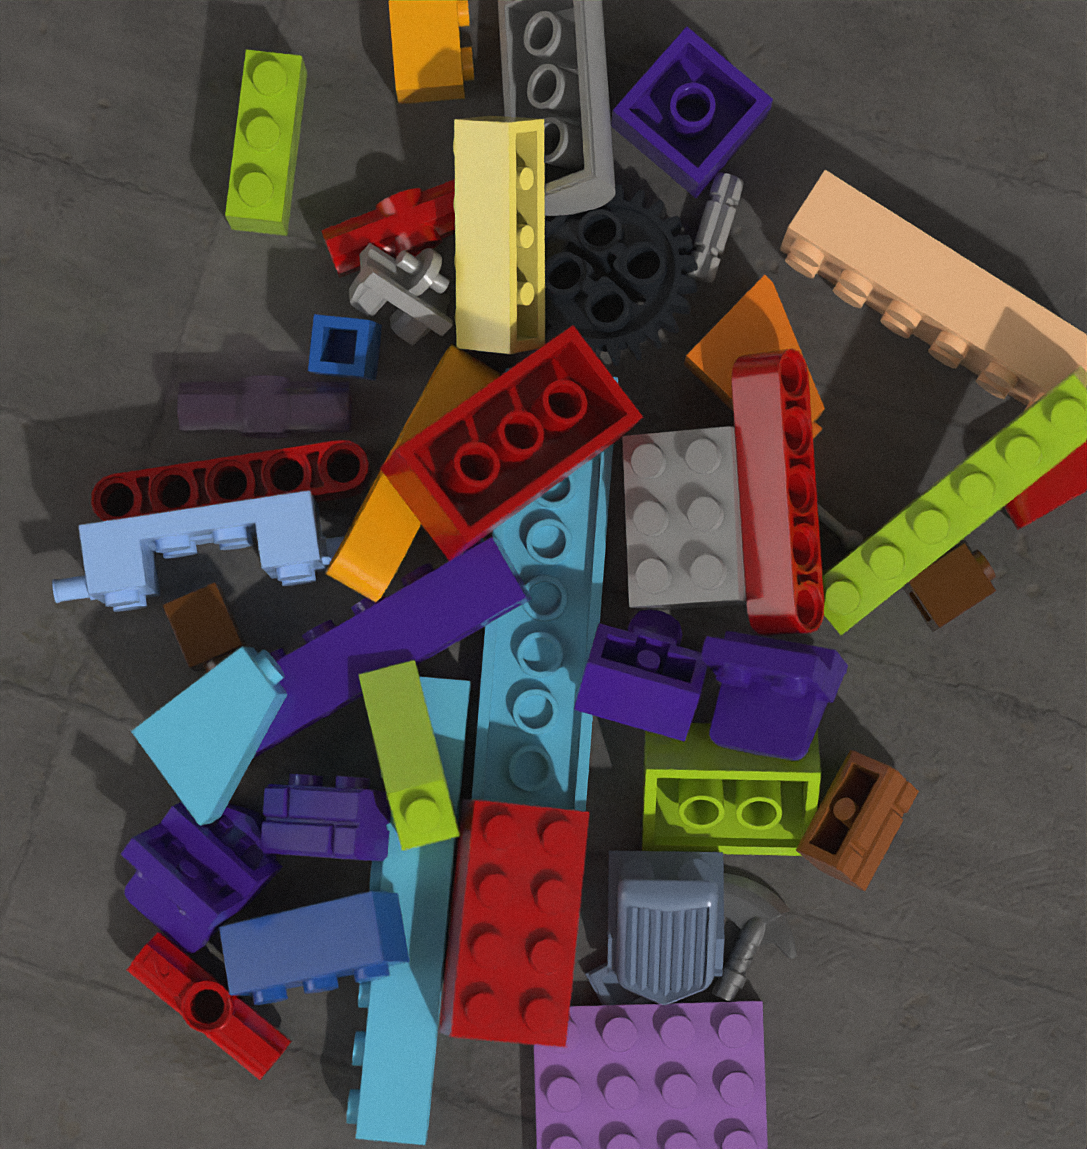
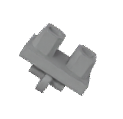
(407, 283)

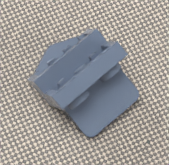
(665, 922)

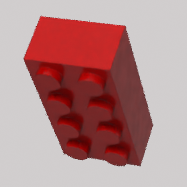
(510, 442)
(514, 923)

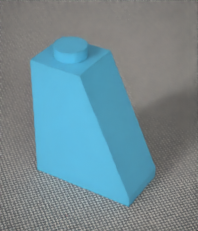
(214, 729)

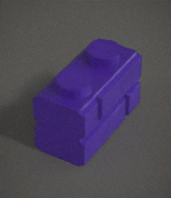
(326, 820)

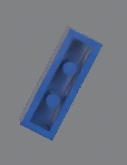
(314, 946)

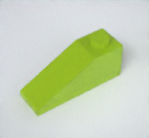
(408, 755)

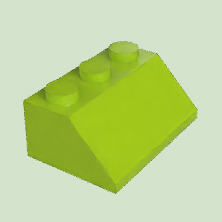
(724, 797)

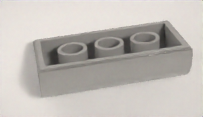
(559, 74)

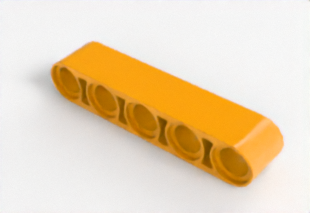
(384, 521)

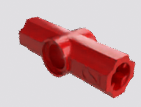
(400, 222)
(180, 979)

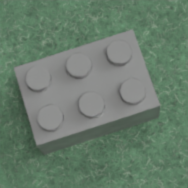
(683, 520)

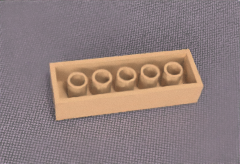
(931, 293)

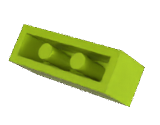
(266, 142)

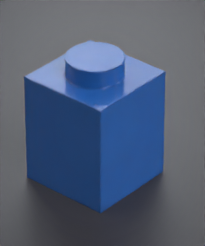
(344, 347)

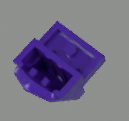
(770, 692)
(198, 874)

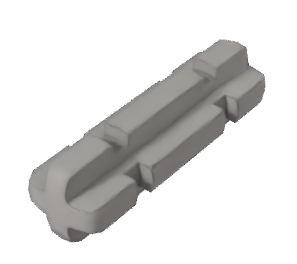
(715, 225)

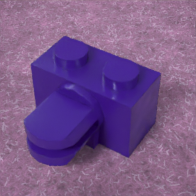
(643, 676)

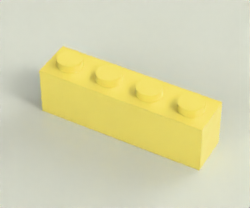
(499, 233)

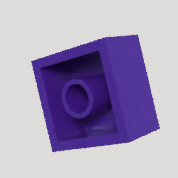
(691, 112)

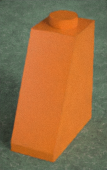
(750, 327)

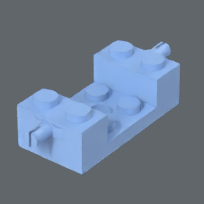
(122, 555)

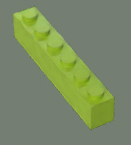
(957, 503)

